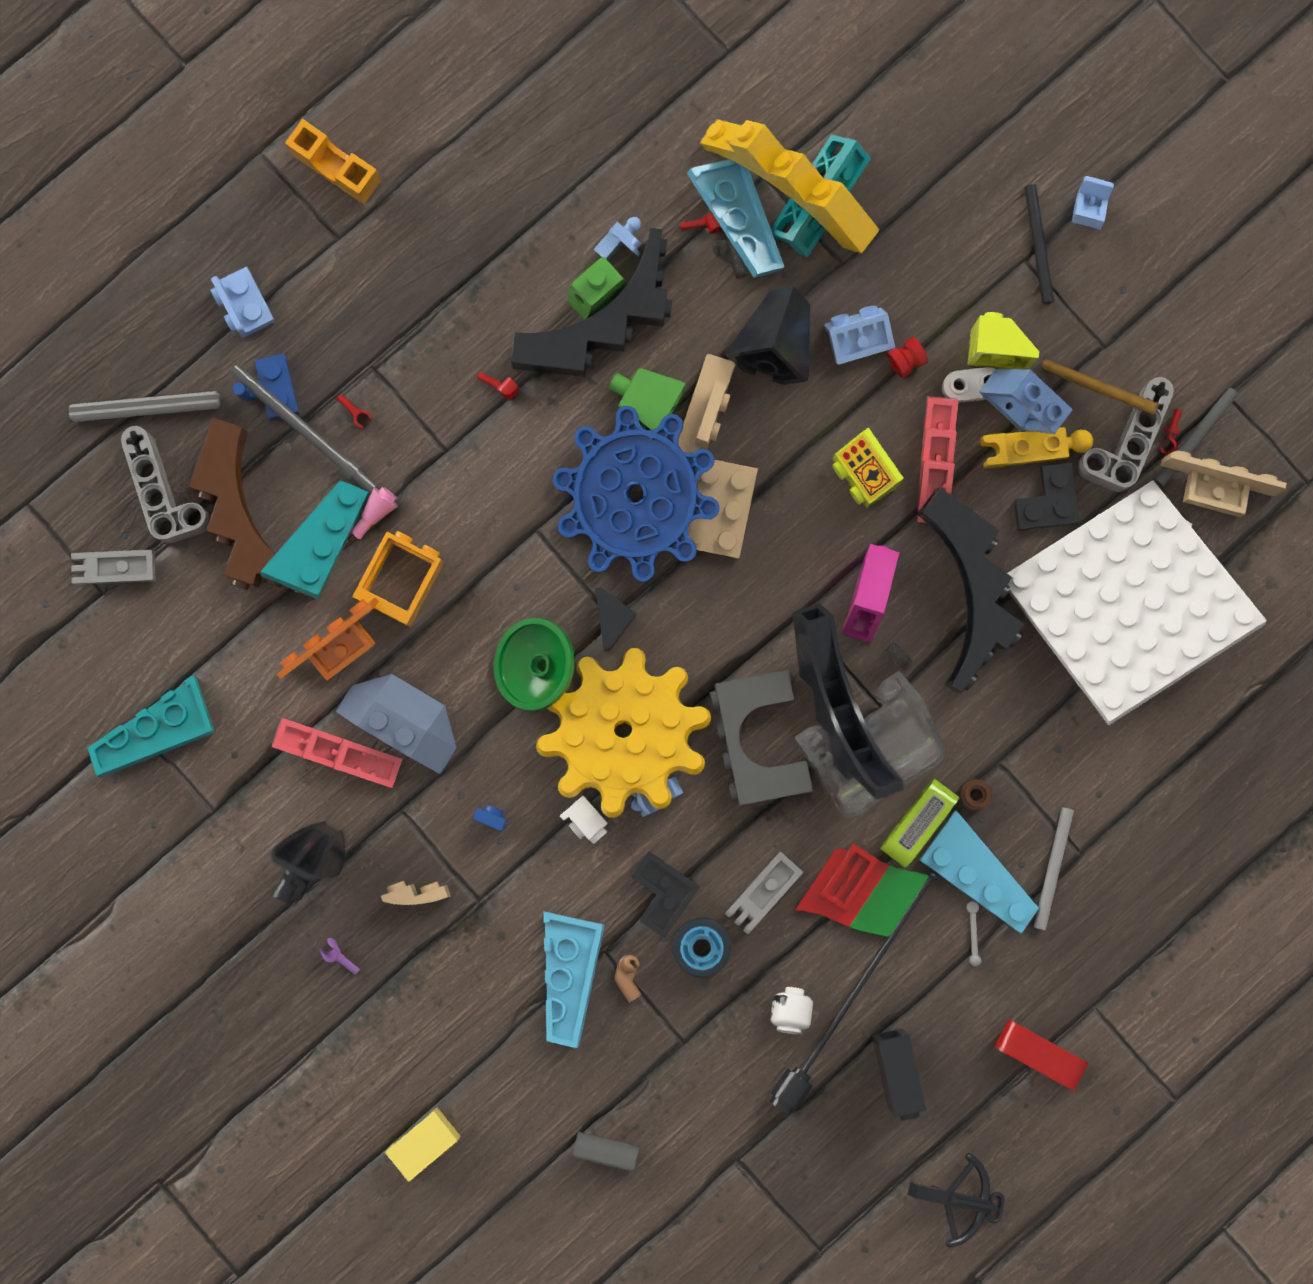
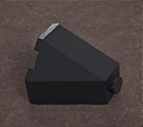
(776, 338)

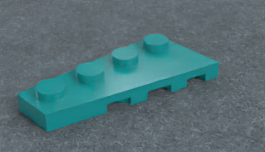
(316, 545)
(166, 725)

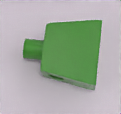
(596, 288)
(649, 394)

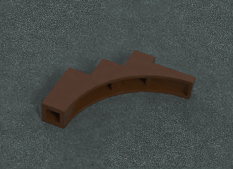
(220, 477)

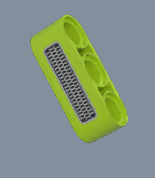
(919, 823)

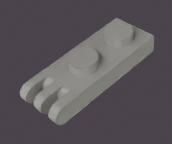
(114, 567)
(765, 891)

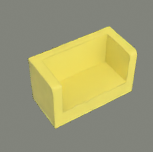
(423, 1144)

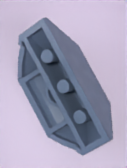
(402, 719)

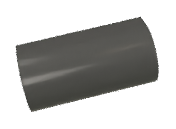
(605, 1151)

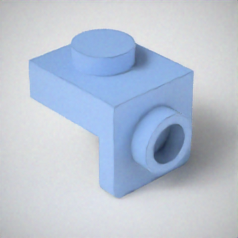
(1092, 202)

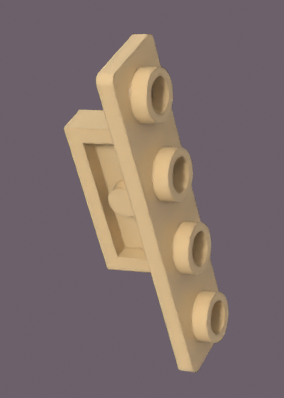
(706, 403)
(1220, 486)

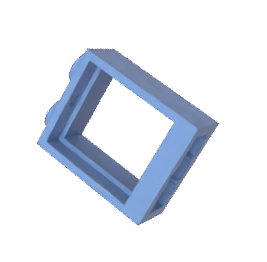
(1031, 400)

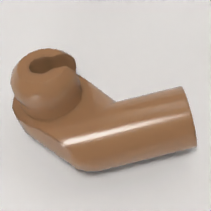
(624, 977)

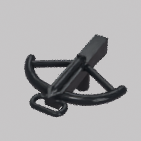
(983, 1205)

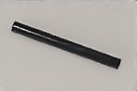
(1039, 244)

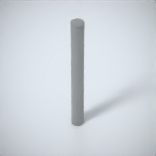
(1053, 868)

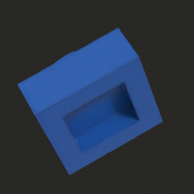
(491, 816)

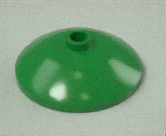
(521, 662)

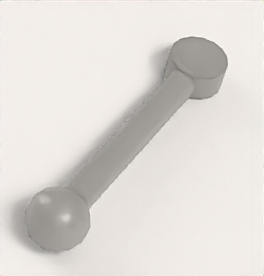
(973, 907)

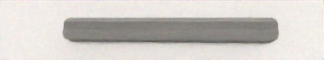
(144, 406)

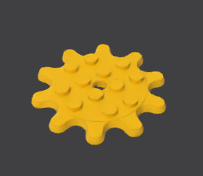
(630, 763)

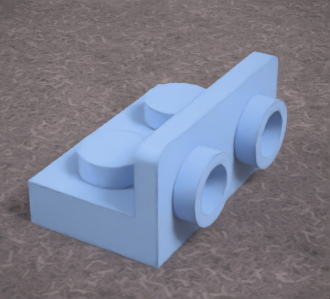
(242, 301)
(860, 334)

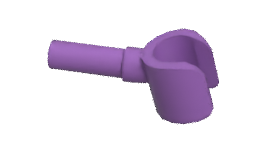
(335, 955)

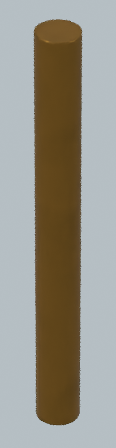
(1099, 386)

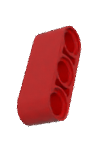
(1041, 1055)

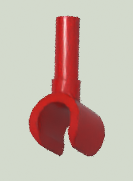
(708, 220)
(507, 389)
(354, 411)

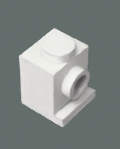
(585, 820)

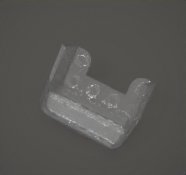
(900, 730)

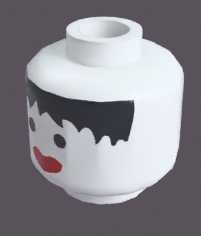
(791, 1011)

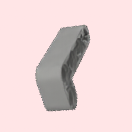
(1134, 433)
(157, 483)

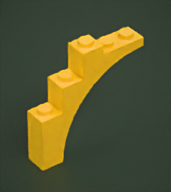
(793, 174)

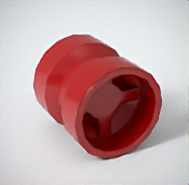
(906, 358)

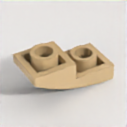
(407, 895)

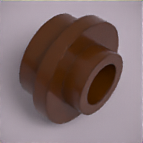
(985, 794)

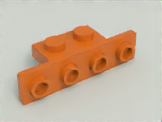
(338, 647)

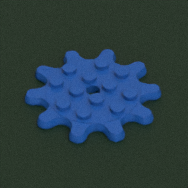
(603, 487)

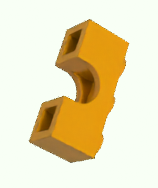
(322, 156)

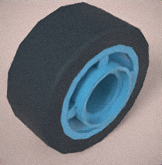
(707, 964)

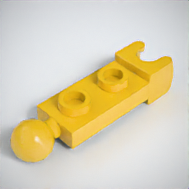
(1034, 447)

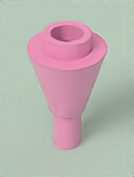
(378, 506)

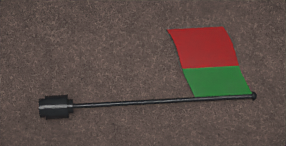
(878, 909)

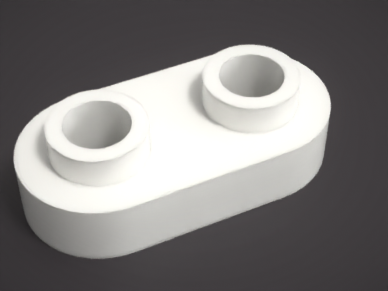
(972, 380)

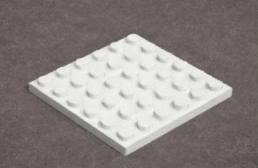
(1132, 602)

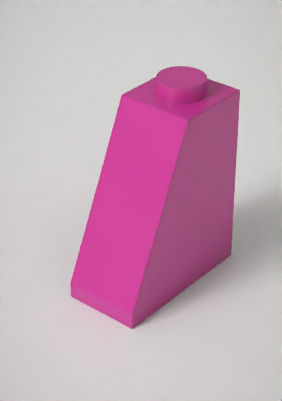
(871, 593)

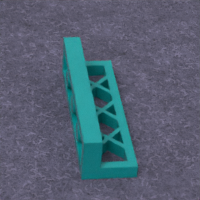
(842, 168)

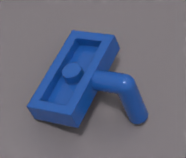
(276, 378)

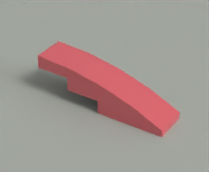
(937, 447)
(336, 752)

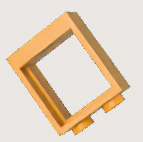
(404, 543)

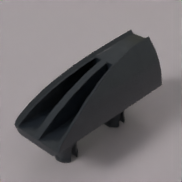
(307, 855)

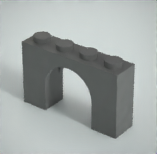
(735, 701)

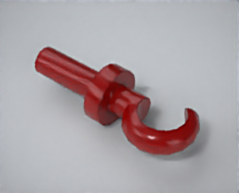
(1172, 431)

